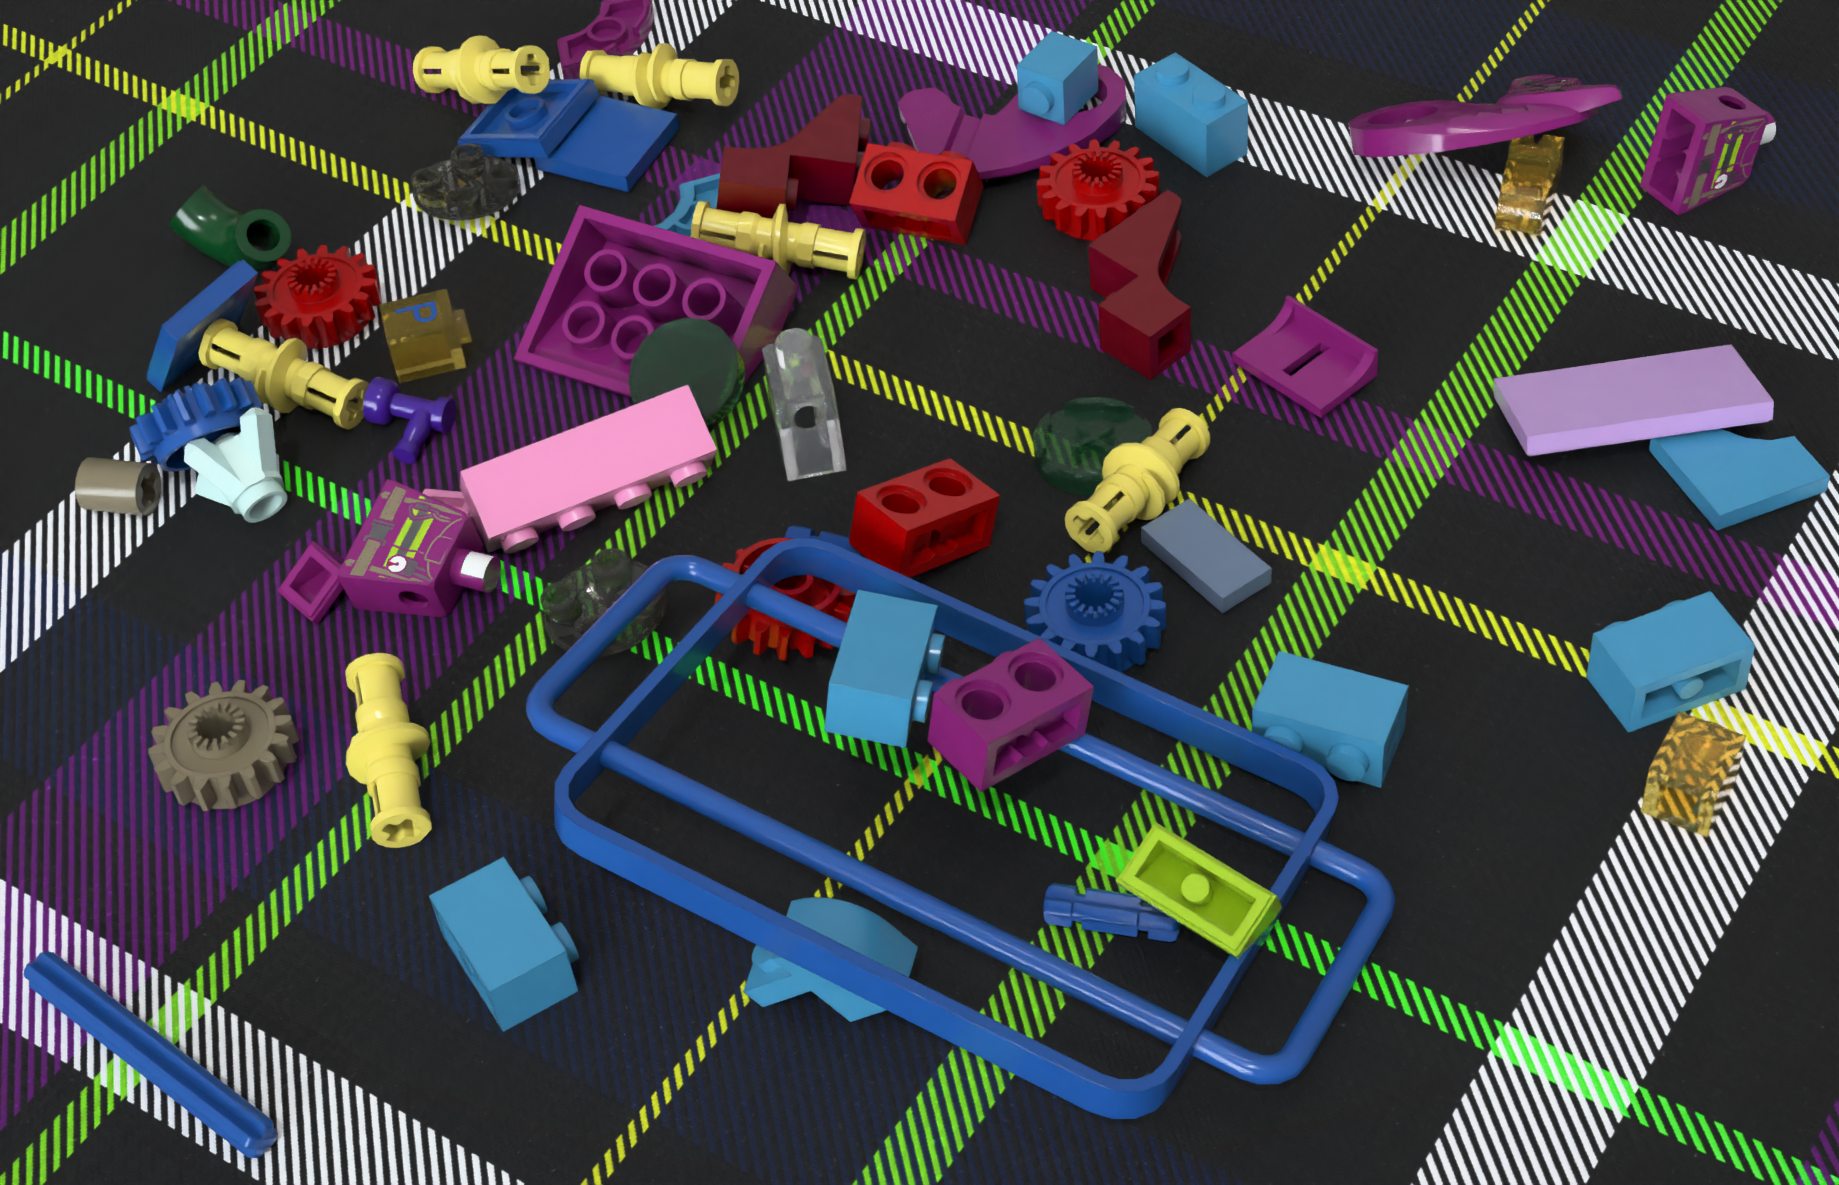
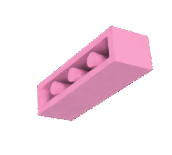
(588, 470)

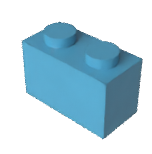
(1191, 114)
(1669, 661)
(882, 669)
(1332, 716)
(506, 942)

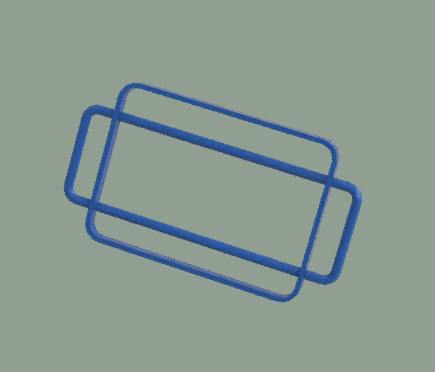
(879, 983)

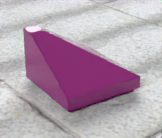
(313, 582)

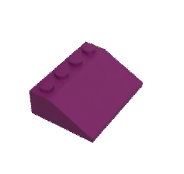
(628, 279)

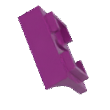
(1294, 339)

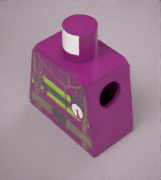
(1704, 146)
(415, 556)

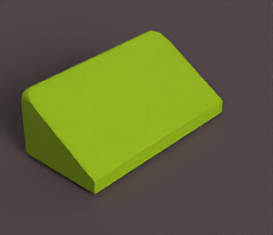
(1199, 891)

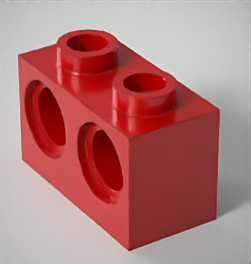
(911, 204)
(924, 518)

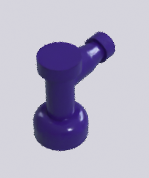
(385, 402)

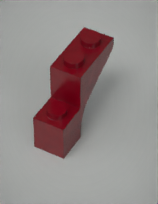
(810, 166)
(1132, 269)

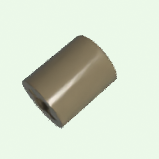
(118, 486)

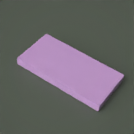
(1632, 400)

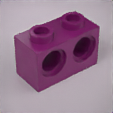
(1009, 713)

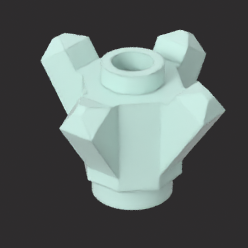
(241, 468)

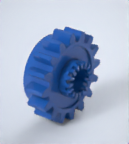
(183, 417)
(1098, 610)

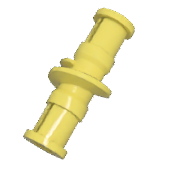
(482, 70)
(660, 76)
(781, 240)
(283, 374)
(1138, 480)
(386, 750)

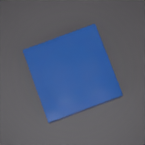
(531, 123)
(612, 144)
(182, 334)

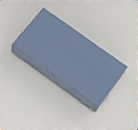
(1206, 555)

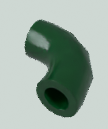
(230, 235)

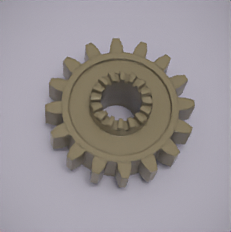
(224, 747)

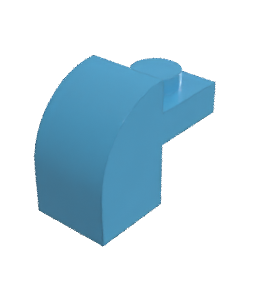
(858, 928)

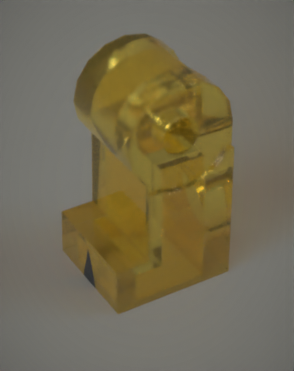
(1529, 183)

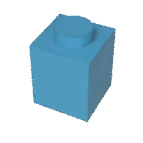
(1057, 77)

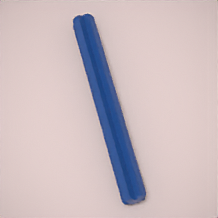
(151, 1055)

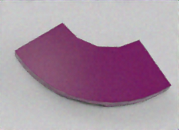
(616, 30)

